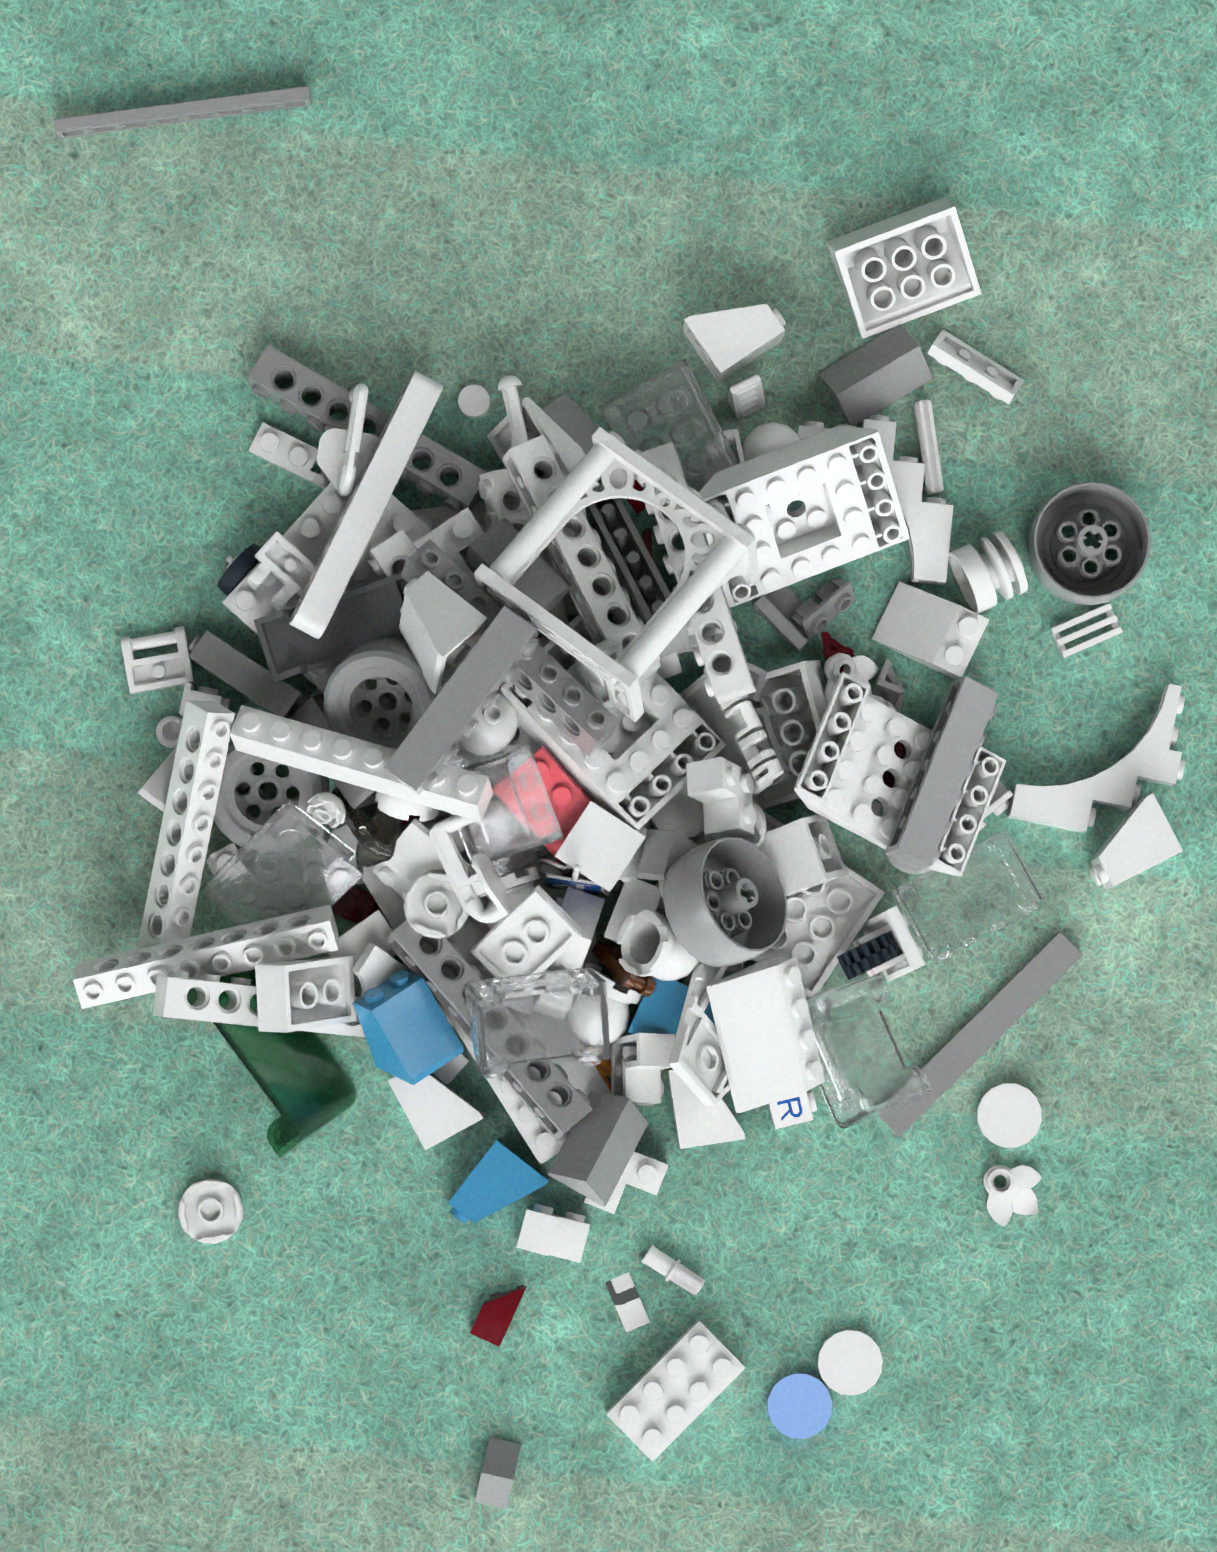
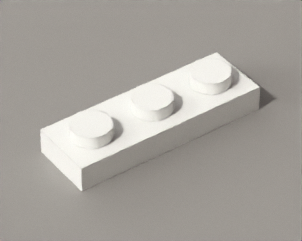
(975, 367)

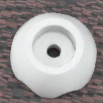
(327, 809)

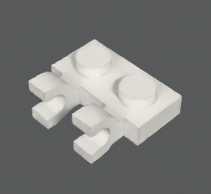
(286, 564)

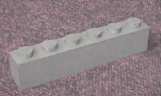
(632, 562)
(462, 700)
(942, 773)

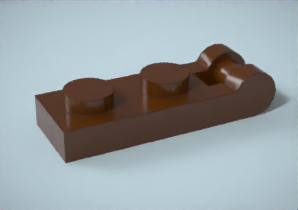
(609, 957)

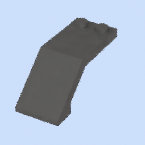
(358, 618)

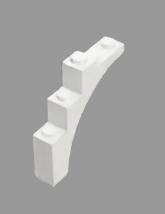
(926, 522)
(1149, 760)

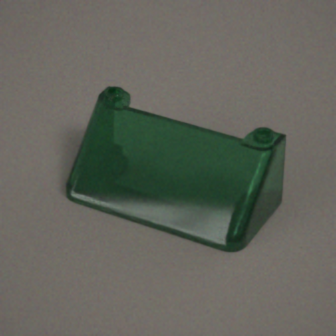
(292, 1072)

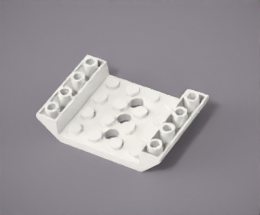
(848, 767)

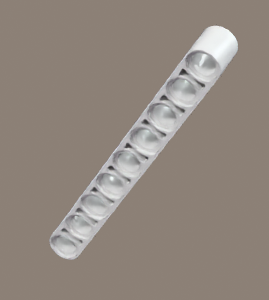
(365, 505)

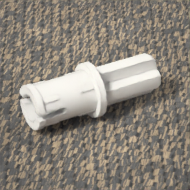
(673, 1270)

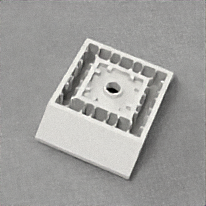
(843, 514)
(641, 760)

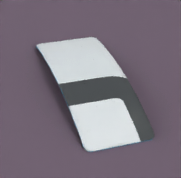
(627, 1302)

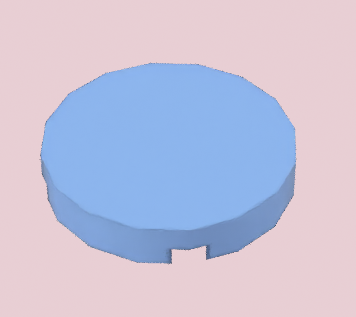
(799, 1405)

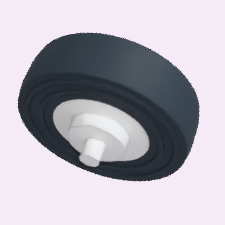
(238, 569)

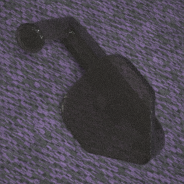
(374, 837)

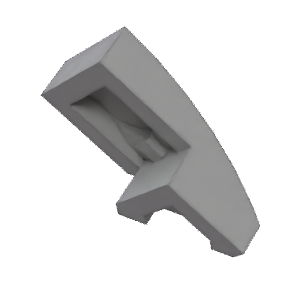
(888, 686)

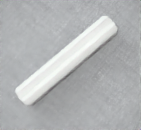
(928, 447)

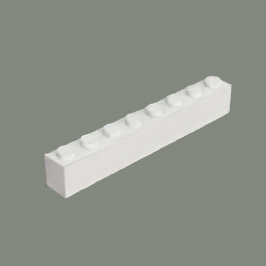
(354, 762)

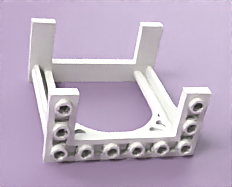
(619, 466)

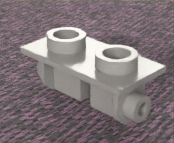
(835, 599)

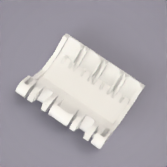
(737, 727)

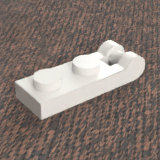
(287, 454)

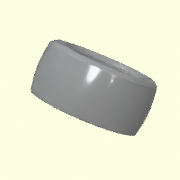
(1069, 579)
(395, 671)
(231, 807)
(745, 895)

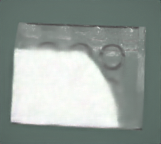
(676, 411)
(284, 870)

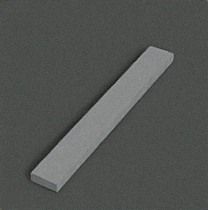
(183, 112)
(987, 1027)

